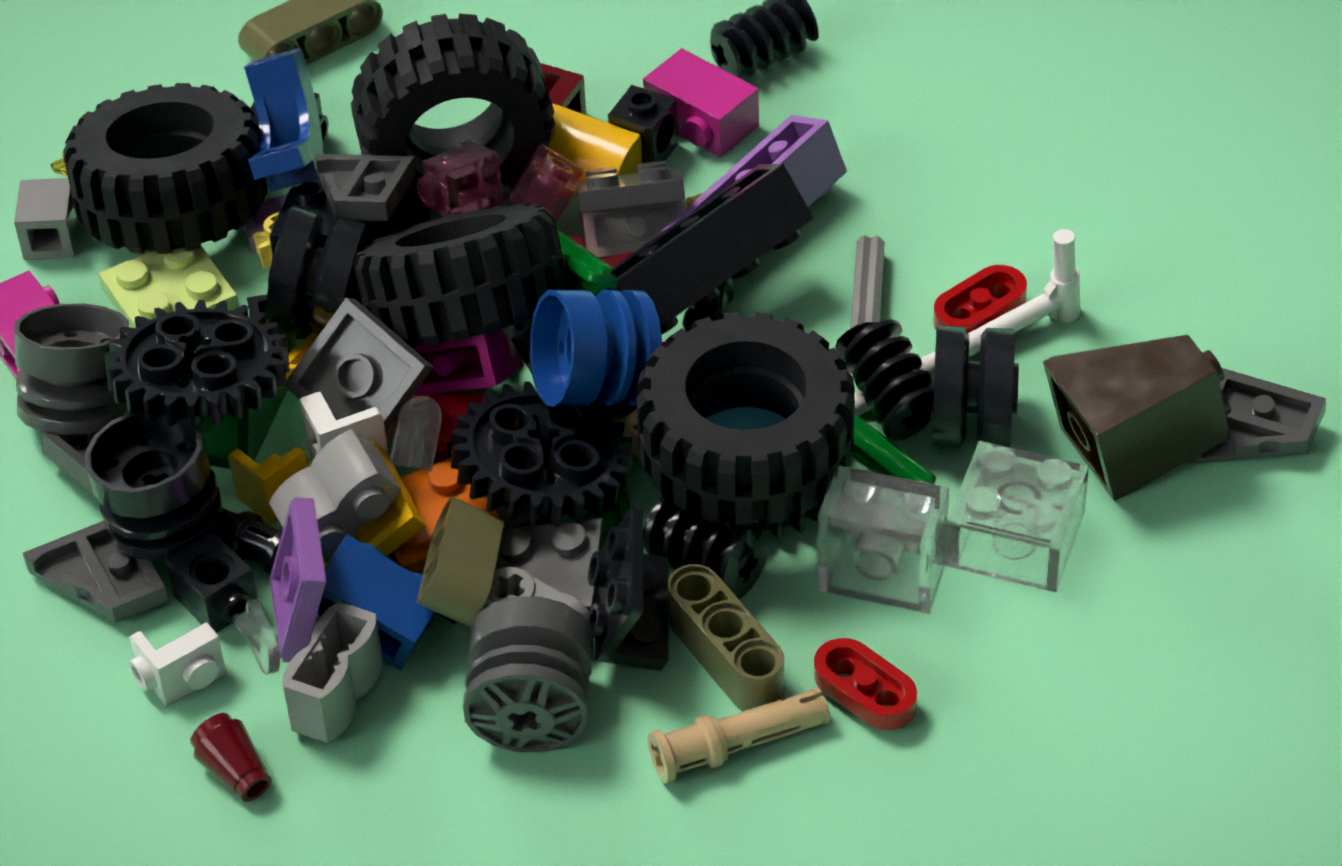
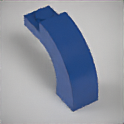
(286, 120)

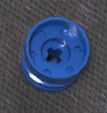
(592, 346)

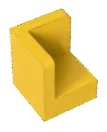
(257, 482)

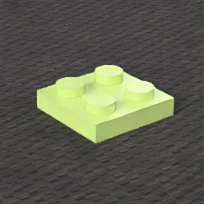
(163, 281)

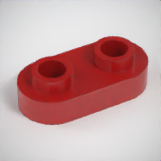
(981, 298)
(869, 686)

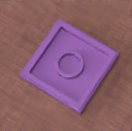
(297, 578)

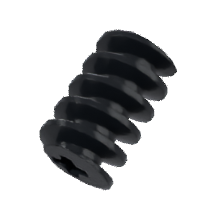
(762, 35)
(888, 376)
(693, 540)

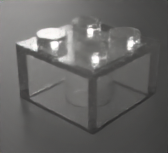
(1016, 516)
(882, 538)

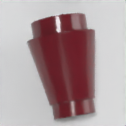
(230, 755)

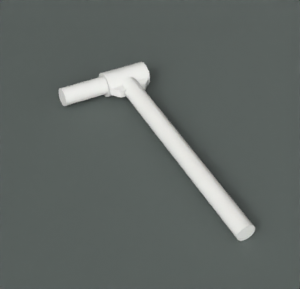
(1058, 301)

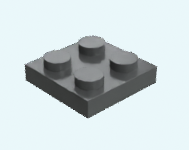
(651, 185)
(359, 366)

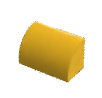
(595, 143)

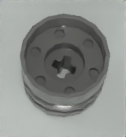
(65, 369)
(528, 674)

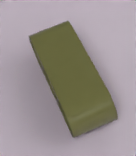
(311, 25)
(460, 561)
(725, 637)

